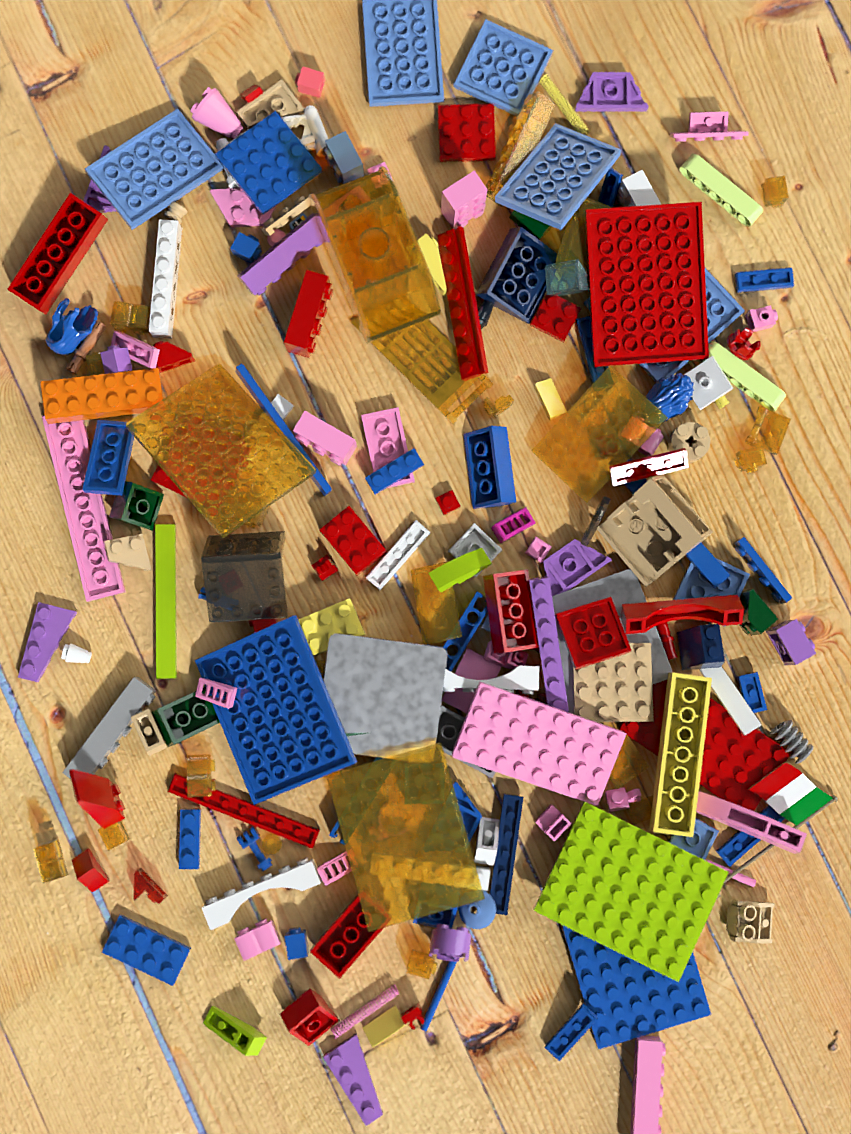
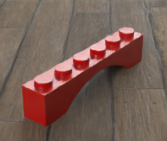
(717, 609)

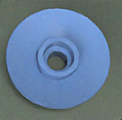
(485, 912)

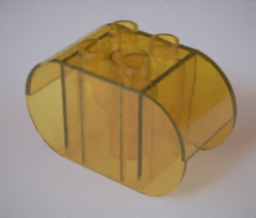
(376, 256)

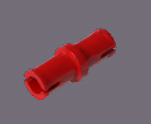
(667, 640)

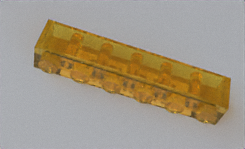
(522, 140)

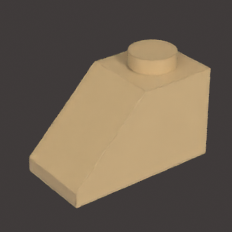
(148, 732)

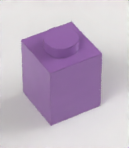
(116, 360)

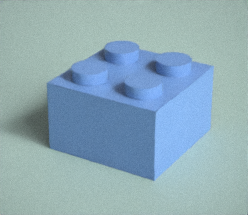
(344, 158)

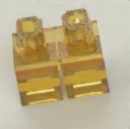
(48, 861)

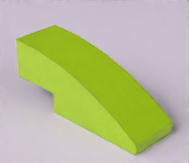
(460, 569)

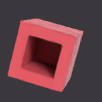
(310, 82)

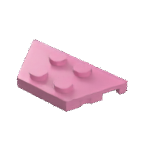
(238, 208)

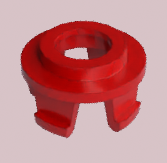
(741, 338)

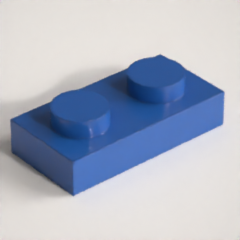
(752, 691)

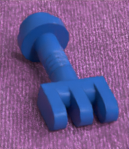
(250, 841)

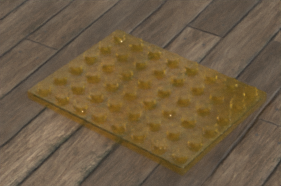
(221, 449)
(405, 837)

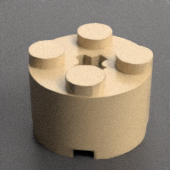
(696, 435)

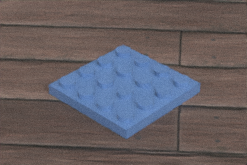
(502, 68)

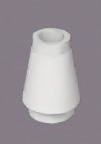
(75, 654)

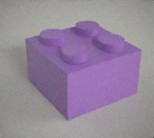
(791, 642)

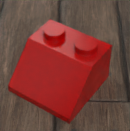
(308, 1017)

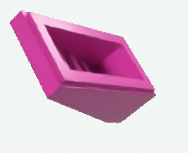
(499, 533)

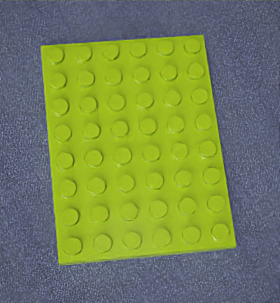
(631, 891)

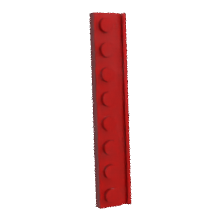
(462, 303)

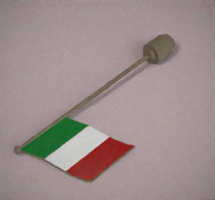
(791, 797)

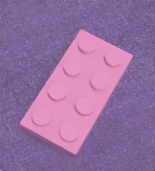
(385, 439)

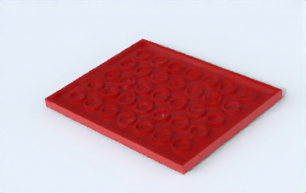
(647, 284)

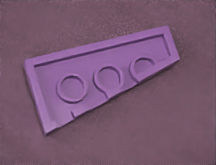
(44, 638)
(353, 1075)

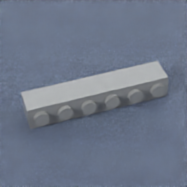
(112, 728)

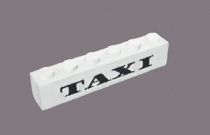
(165, 279)

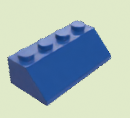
(489, 467)

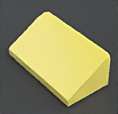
(549, 398)
(383, 1026)

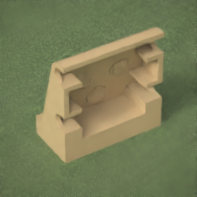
(654, 529)

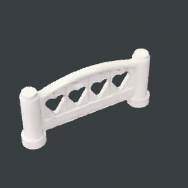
(313, 135)

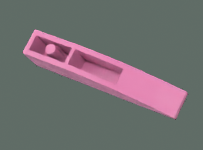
(751, 823)

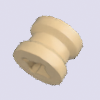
(175, 212)

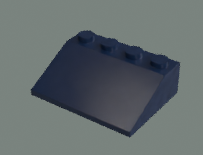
(518, 275)

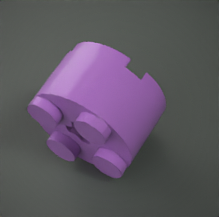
(450, 943)

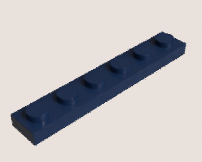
(506, 852)

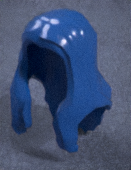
(70, 329)
(672, 394)

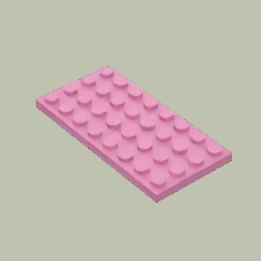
(538, 743)

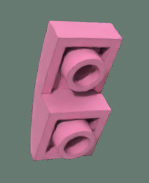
(507, 660)

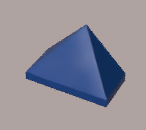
(610, 187)

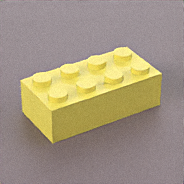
(338, 618)

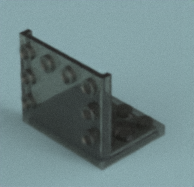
(244, 576)

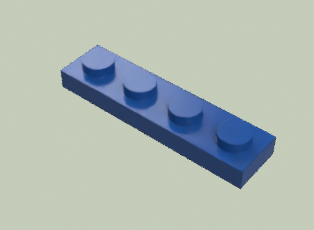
(767, 578)

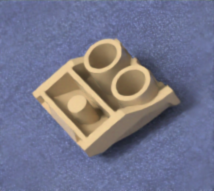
(750, 921)

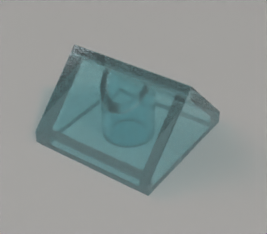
(566, 278)

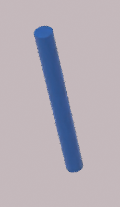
(438, 995)

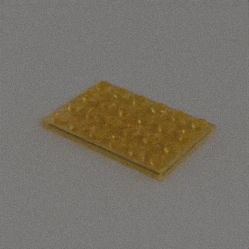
(598, 433)

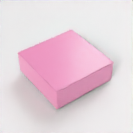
(538, 549)

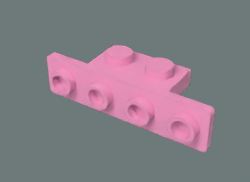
(708, 125)

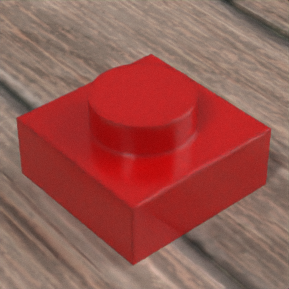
(447, 502)

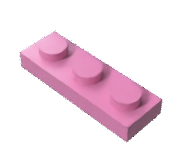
(138, 350)

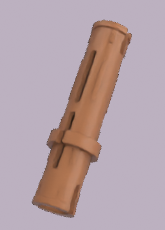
(85, 348)

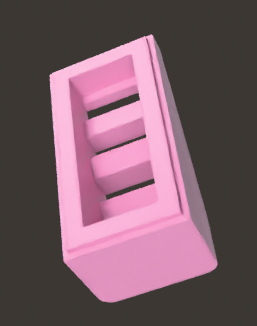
(230, 697)
(328, 864)

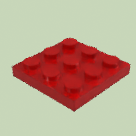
(466, 132)
(593, 633)

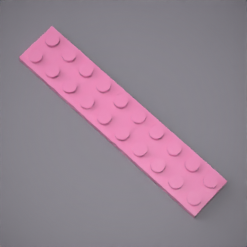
(83, 510)

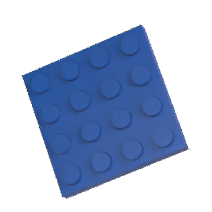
(268, 162)

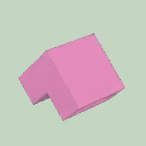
(552, 822)

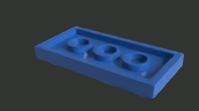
(108, 458)
(146, 950)

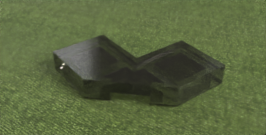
(598, 515)

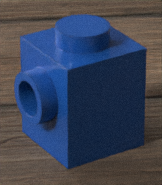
(246, 248)

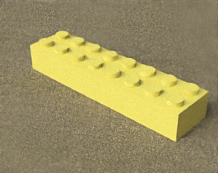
(680, 754)

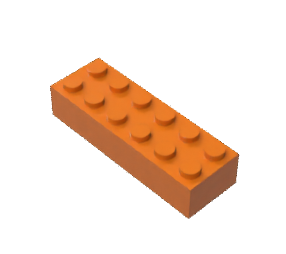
(100, 395)

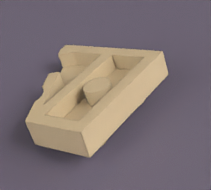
(128, 551)

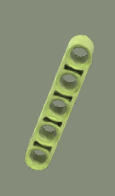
(721, 190)
(746, 378)

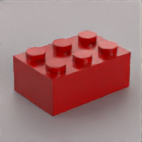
(353, 540)

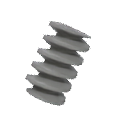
(793, 740)

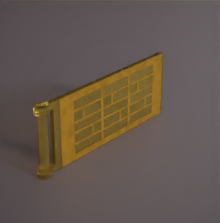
(430, 365)

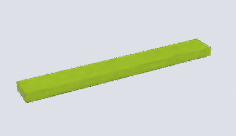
(166, 601)

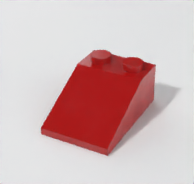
(98, 797)

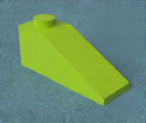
(235, 1031)

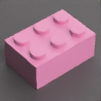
(464, 200)
(324, 439)

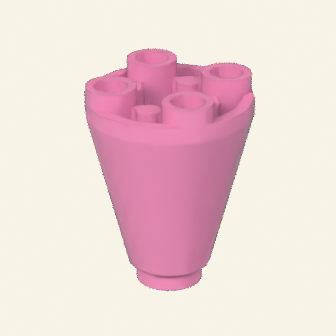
(216, 114)

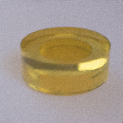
(271, 844)

